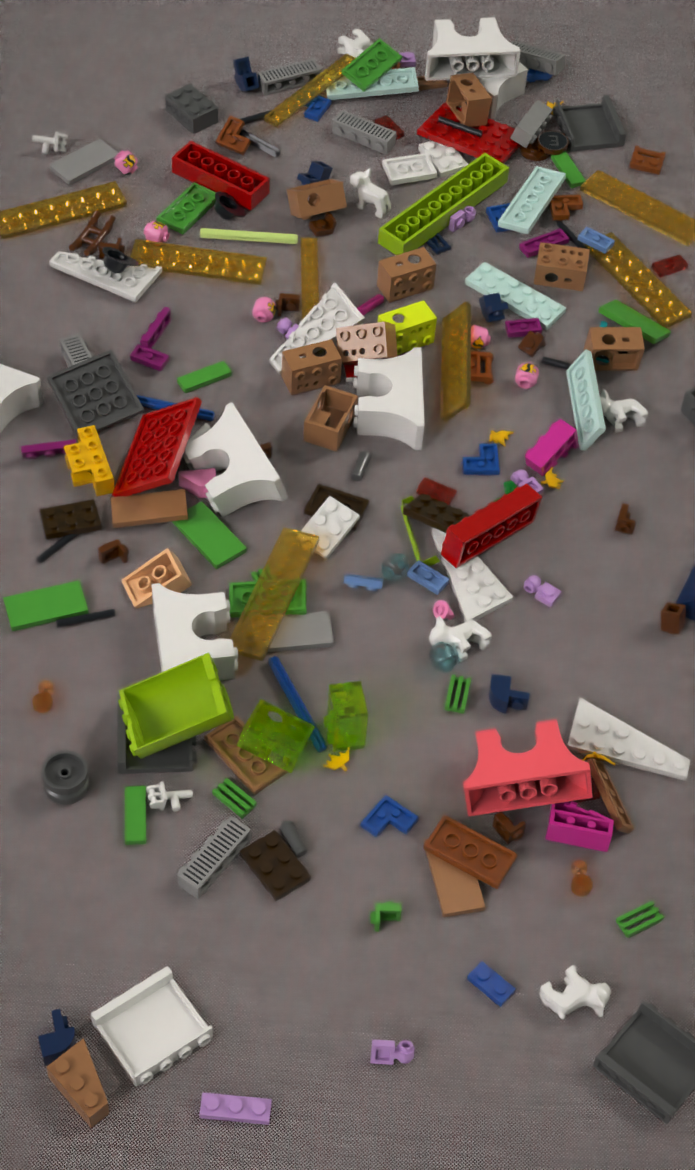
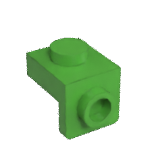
(385, 912)

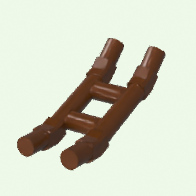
(91, 228)

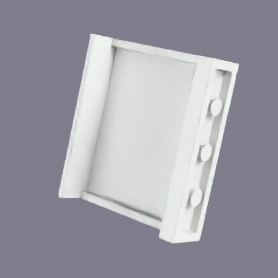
(151, 1027)

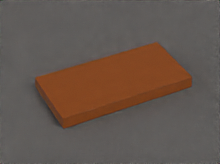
(470, 851)

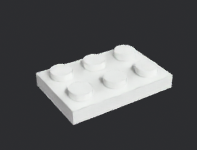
(444, 158)
(409, 169)
(331, 525)

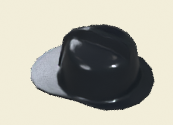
(227, 206)
(116, 260)

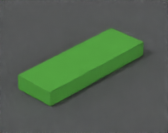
(566, 165)
(204, 376)
(135, 815)

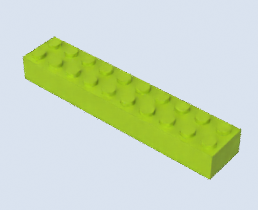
(433, 211)

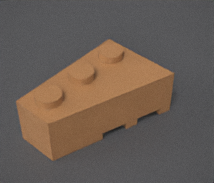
(79, 1083)

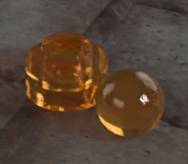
(43, 700)
(579, 869)

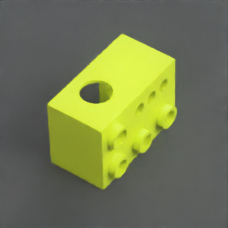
(417, 327)

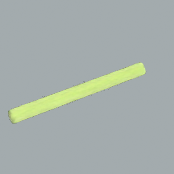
(249, 236)

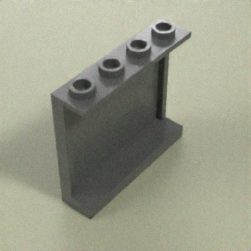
(590, 125)
(172, 759)
(651, 1062)

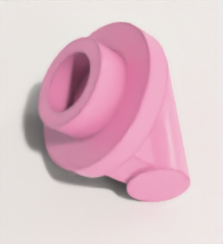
(442, 609)

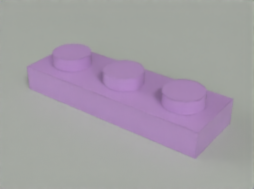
(235, 1108)

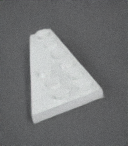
(128, 284)
(320, 323)
(473, 585)
(619, 742)

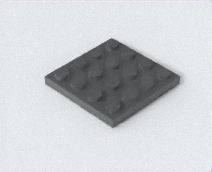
(95, 393)

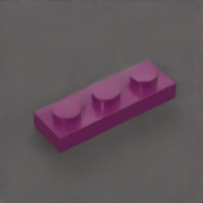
(531, 247)
(156, 328)
(48, 449)

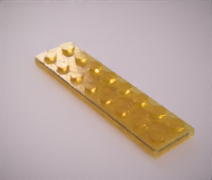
(640, 207)
(60, 209)
(200, 261)
(641, 284)
(456, 362)
(273, 593)

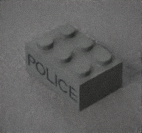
(191, 108)

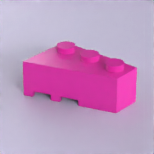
(551, 447)
(579, 827)

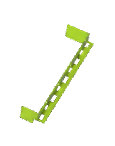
(430, 561)

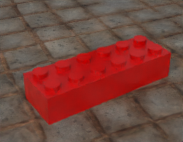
(220, 174)
(490, 525)

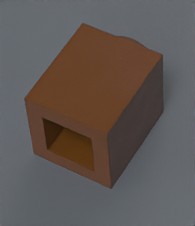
(673, 618)

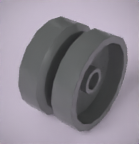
(65, 777)

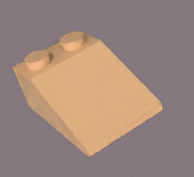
(161, 569)

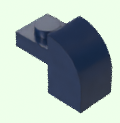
(244, 76)
(317, 172)
(492, 307)
(502, 697)
(57, 1042)

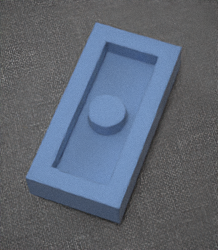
(596, 240)
(427, 577)
(355, 581)

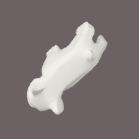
(356, 46)
(370, 193)
(620, 410)
(460, 636)
(576, 994)

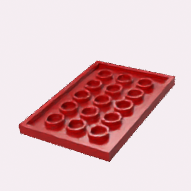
(494, 140)
(157, 448)

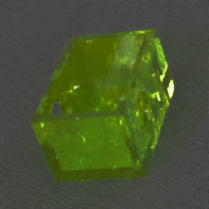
(346, 716)
(275, 740)

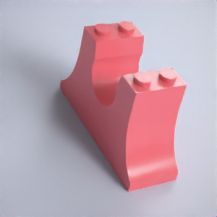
(525, 779)

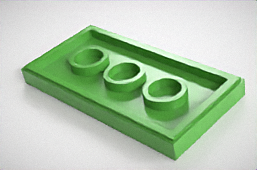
(371, 64)
(187, 208)
(629, 317)
(210, 536)
(241, 591)
(45, 605)

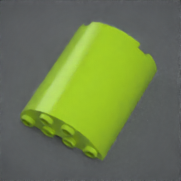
(174, 706)

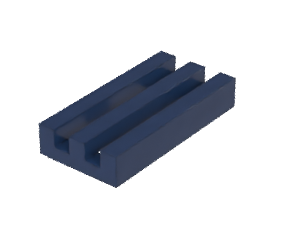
(436, 247)

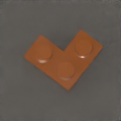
(230, 138)
(562, 204)

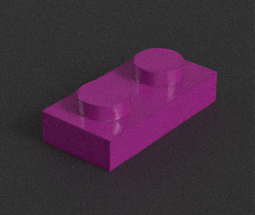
(521, 327)
(149, 357)

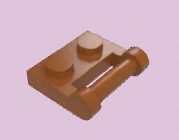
(646, 163)
(488, 358)

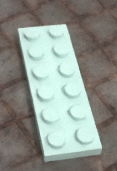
(393, 82)
(531, 200)
(519, 297)
(585, 400)

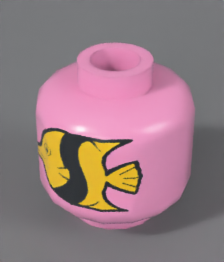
(126, 162)
(156, 232)
(264, 309)
(479, 337)
(526, 375)

